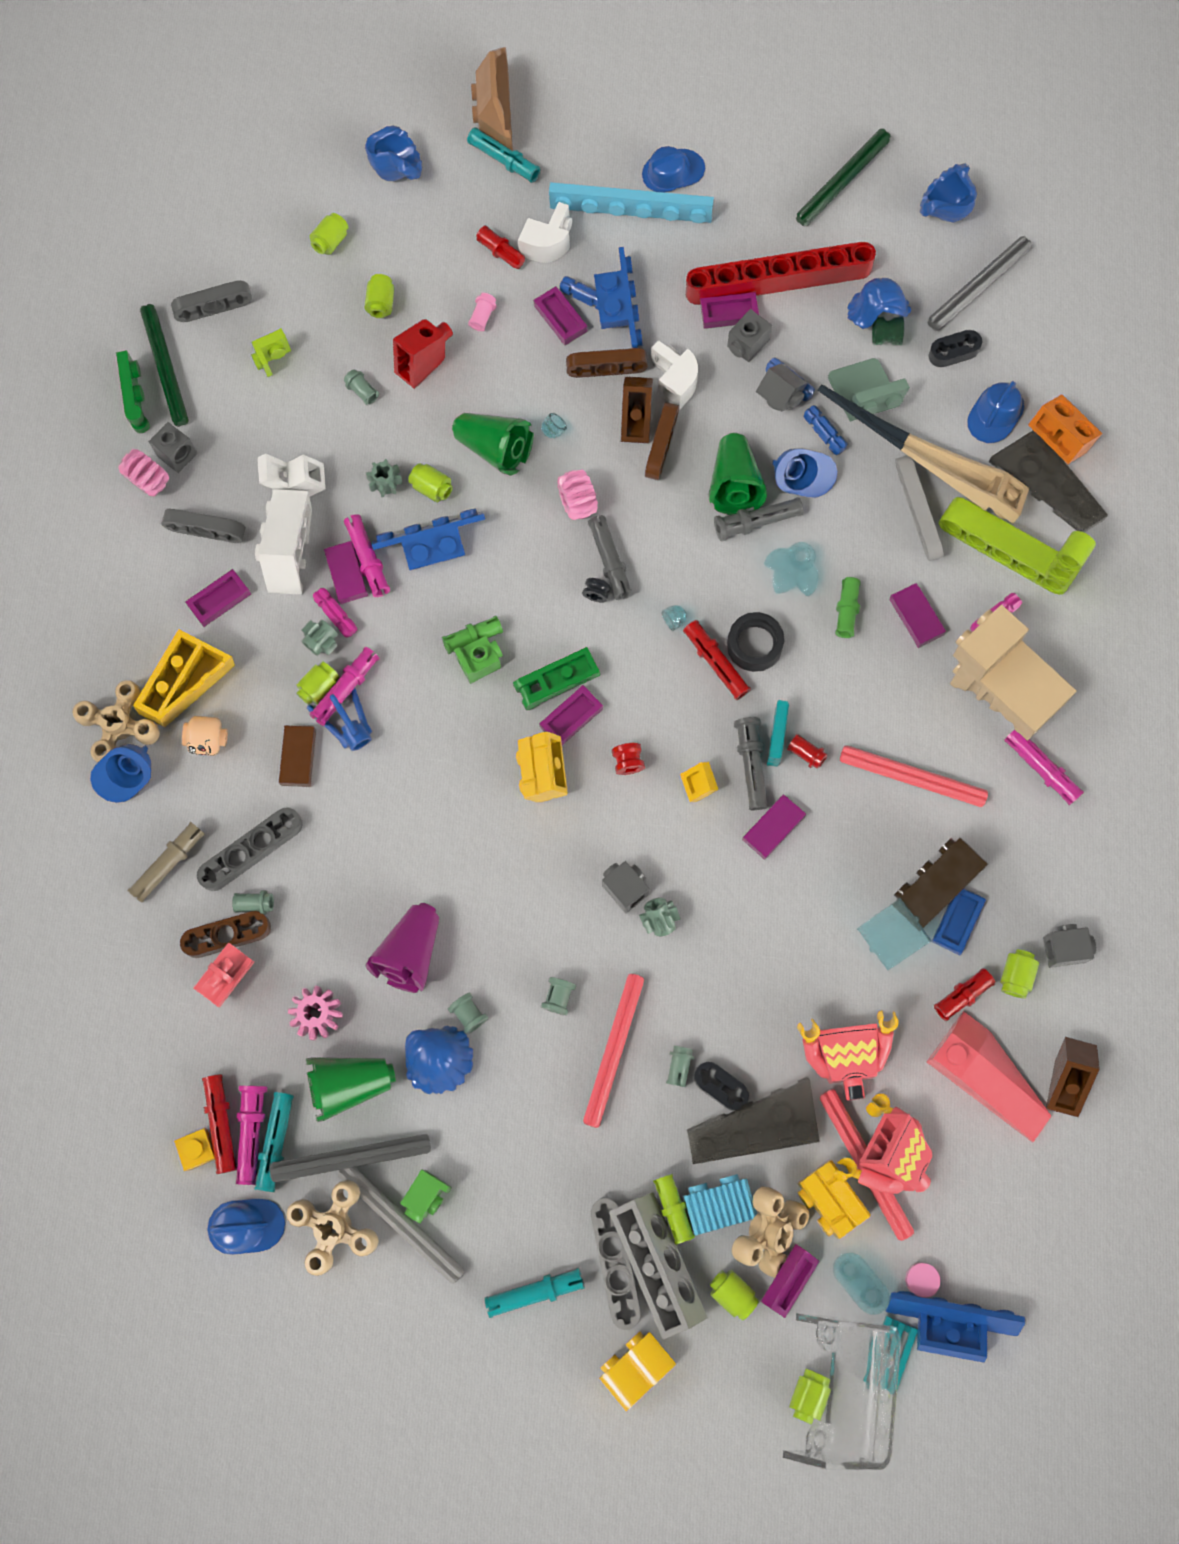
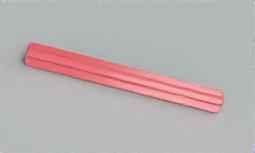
(914, 776)
(613, 1050)
(856, 1148)

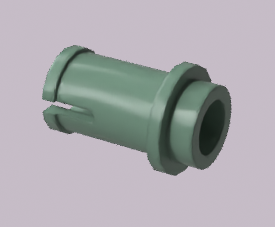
(356, 382)
(261, 902)
(679, 1066)

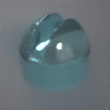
(553, 426)
(674, 617)

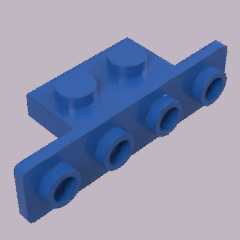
(614, 299)
(430, 543)
(953, 1327)

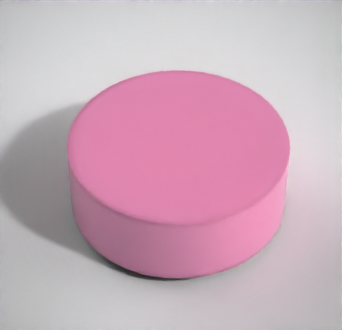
(922, 1280)

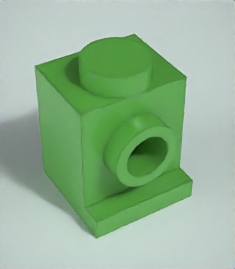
(477, 668)
(424, 1196)

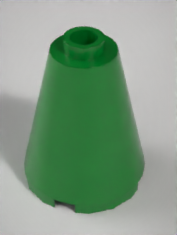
(495, 439)
(736, 477)
(346, 1082)

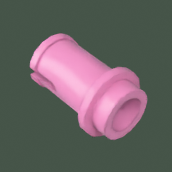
(482, 311)

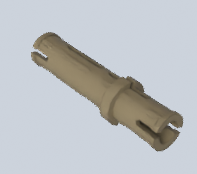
(166, 862)

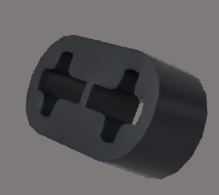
(954, 346)
(726, 1080)

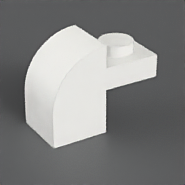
(546, 241)
(679, 375)
(298, 474)

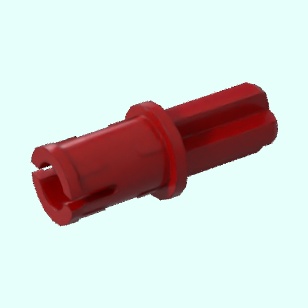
(500, 247)

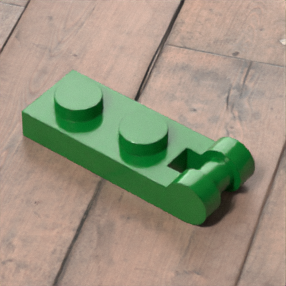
(132, 392)
(557, 678)

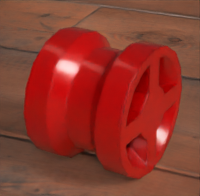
(628, 758)

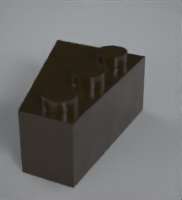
(942, 880)

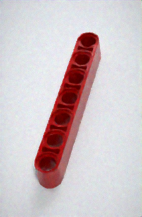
(790, 264)

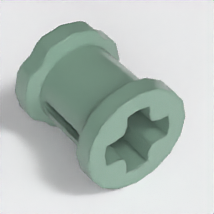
(558, 996)
(468, 1013)

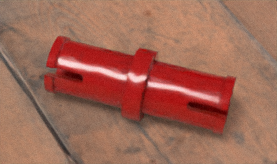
(964, 994)

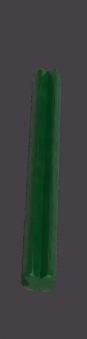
(843, 177)
(164, 365)

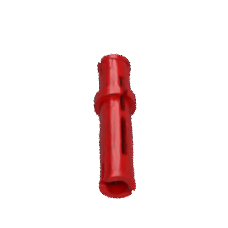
(716, 659)
(219, 1123)

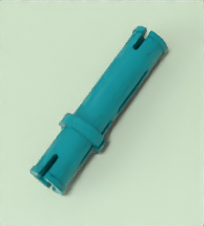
(511, 159)
(280, 1107)
(535, 1292)

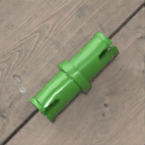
(848, 607)
(472, 633)

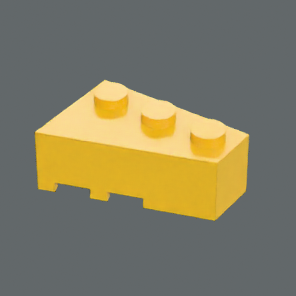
(181, 678)

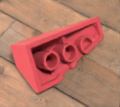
(983, 1070)

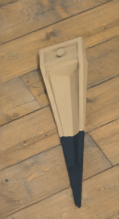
(976, 481)

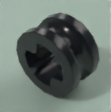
(596, 590)

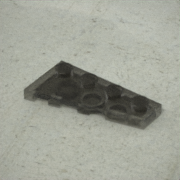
(1050, 480)
(768, 1124)

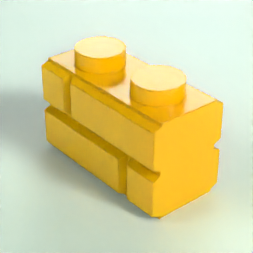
(541, 767)
(833, 1200)

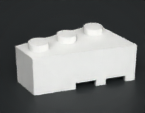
(284, 539)

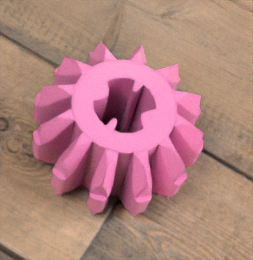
(143, 472)
(577, 494)
(314, 1025)

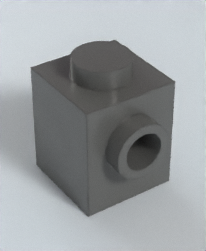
(749, 336)
(781, 388)
(625, 885)
(1069, 946)

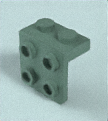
(868, 386)

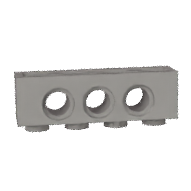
(658, 1265)

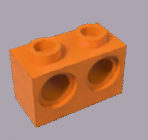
(1065, 429)

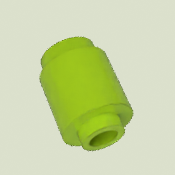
(328, 234)
(379, 296)
(430, 482)
(317, 683)
(1019, 974)
(733, 1294)
(810, 1396)

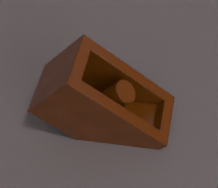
(636, 409)
(1072, 1076)

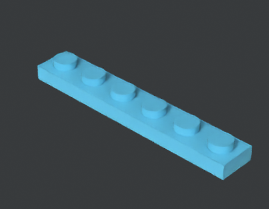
(632, 202)

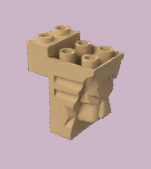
(1009, 672)

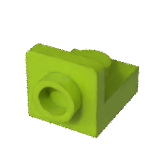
(268, 348)

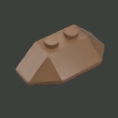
(493, 97)

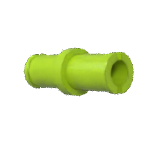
(674, 1209)

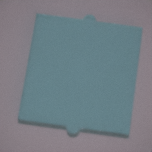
(894, 934)

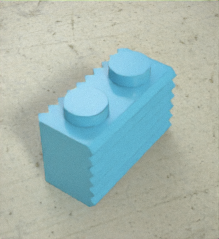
(719, 1205)

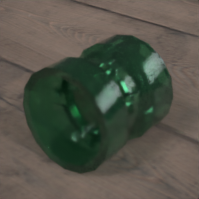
(889, 331)

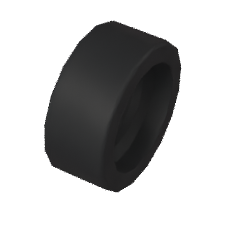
(762, 621)

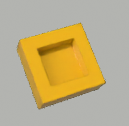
(699, 782)
(195, 1149)

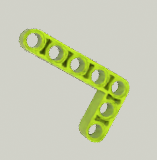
(1017, 549)

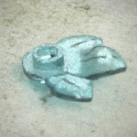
(791, 572)

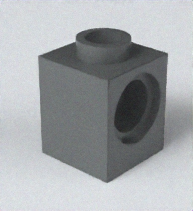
(173, 447)

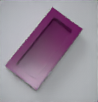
(726, 310)
(560, 315)
(345, 572)
(218, 598)
(917, 615)
(572, 714)
(774, 826)
(790, 1281)

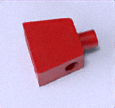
(420, 351)

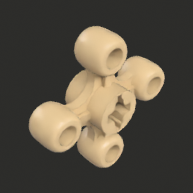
(116, 713)
(323, 1231)
(770, 1231)

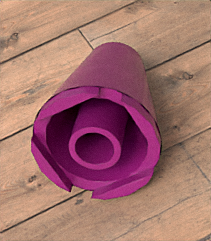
(407, 950)

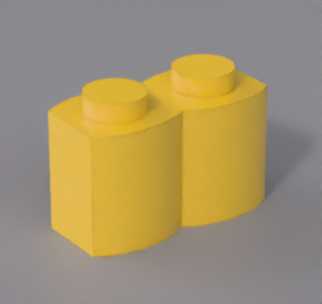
(636, 1370)

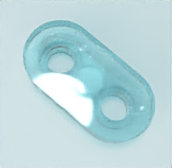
(860, 1283)

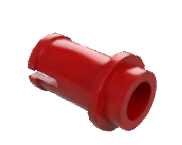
(807, 752)

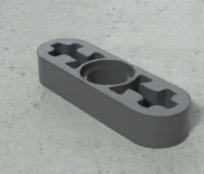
(197, 304)
(203, 525)

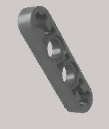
(252, 853)

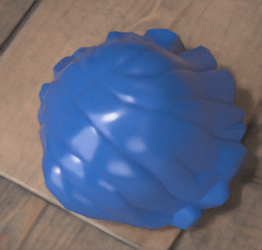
(393, 154)
(950, 195)
(877, 297)
(438, 1059)

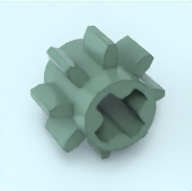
(379, 472)
(319, 637)
(659, 917)

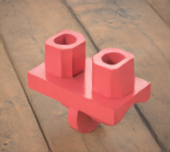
(223, 975)

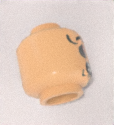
(204, 735)

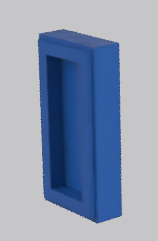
(958, 921)

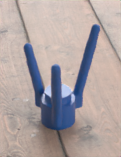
(354, 734)

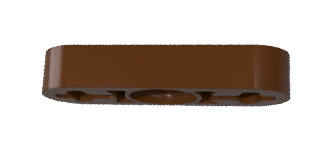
(606, 362)
(662, 441)
(205, 948)

